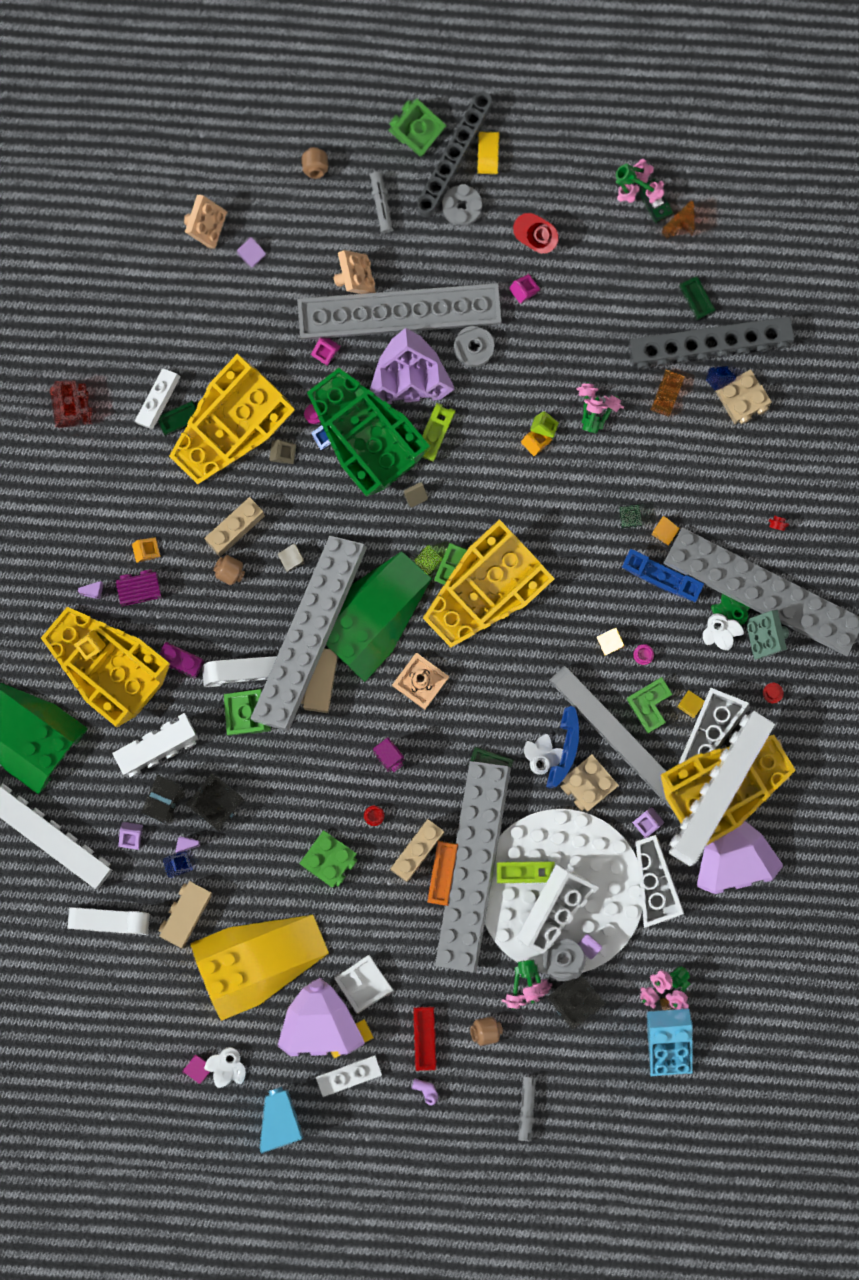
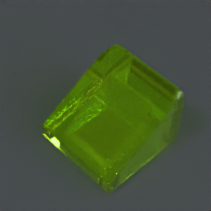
(428, 559)

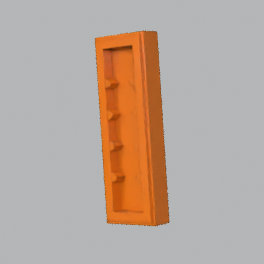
(442, 873)

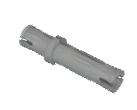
(377, 180)
(527, 1105)

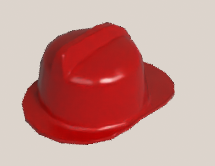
(535, 233)

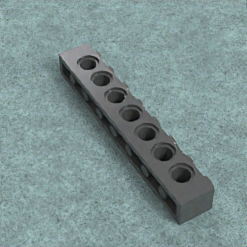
(780, 326)

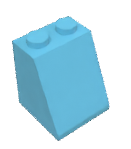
(279, 1121)

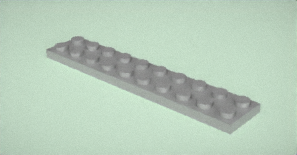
(399, 310)
(763, 591)
(308, 633)
(474, 866)

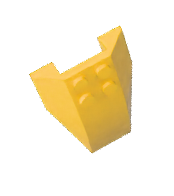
(230, 420)
(486, 585)
(115, 679)
(766, 774)
(256, 961)

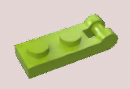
(436, 430)
(523, 872)

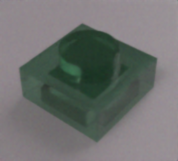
(630, 516)

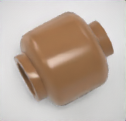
(314, 162)
(229, 570)
(486, 1031)

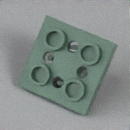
(767, 634)

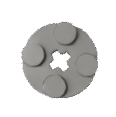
(460, 216)
(478, 336)
(569, 970)

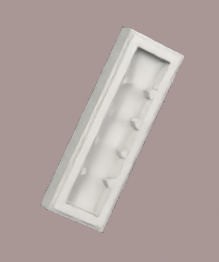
(157, 399)
(349, 1076)

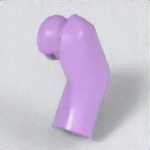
(428, 1090)

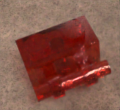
(66, 404)

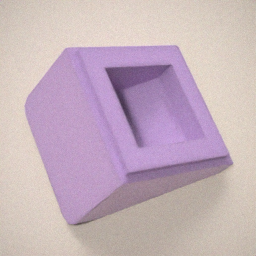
(251, 252)
(93, 590)
(648, 822)
(130, 835)
(186, 844)
(589, 946)

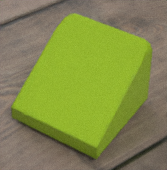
(544, 425)

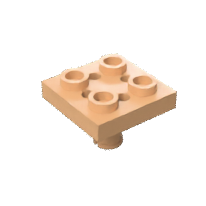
(201, 221)
(355, 273)
(418, 666)

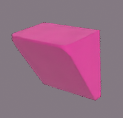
(524, 288)
(325, 350)
(196, 1069)

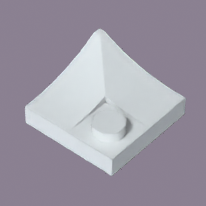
(363, 984)

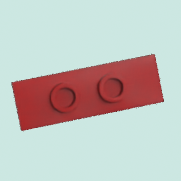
(424, 1038)

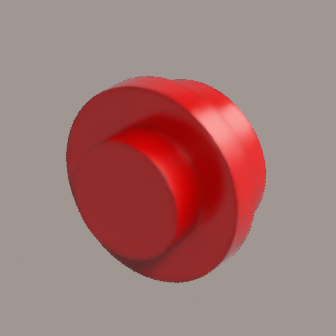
(778, 523)
(773, 693)
(374, 815)

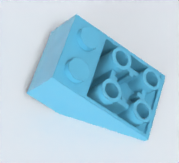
(670, 1042)

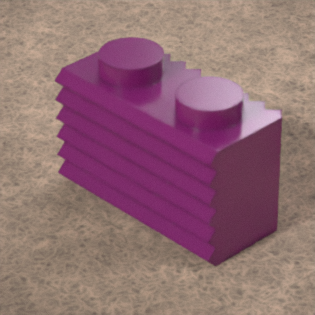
(138, 588)
(181, 660)
(389, 755)

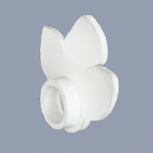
(722, 634)
(542, 751)
(224, 1070)

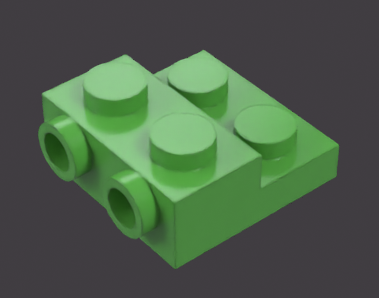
(416, 126)
(239, 710)
(329, 859)

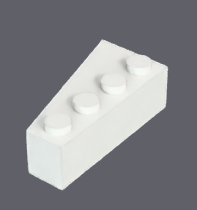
(714, 723)
(156, 746)
(657, 888)
(555, 907)

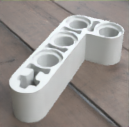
(237, 670)
(108, 921)

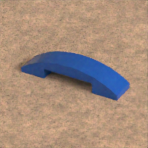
(662, 576)
(571, 724)

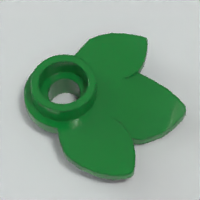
(729, 608)

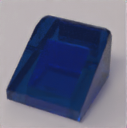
(720, 377)
(177, 864)

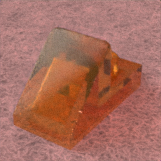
(684, 217)

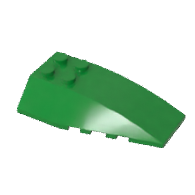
(365, 432)
(377, 614)
(34, 736)

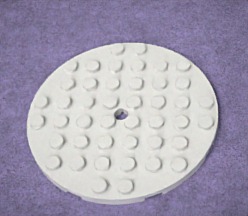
(585, 848)

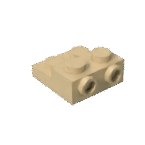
(744, 398)
(588, 784)

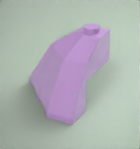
(410, 371)
(737, 861)
(319, 1023)

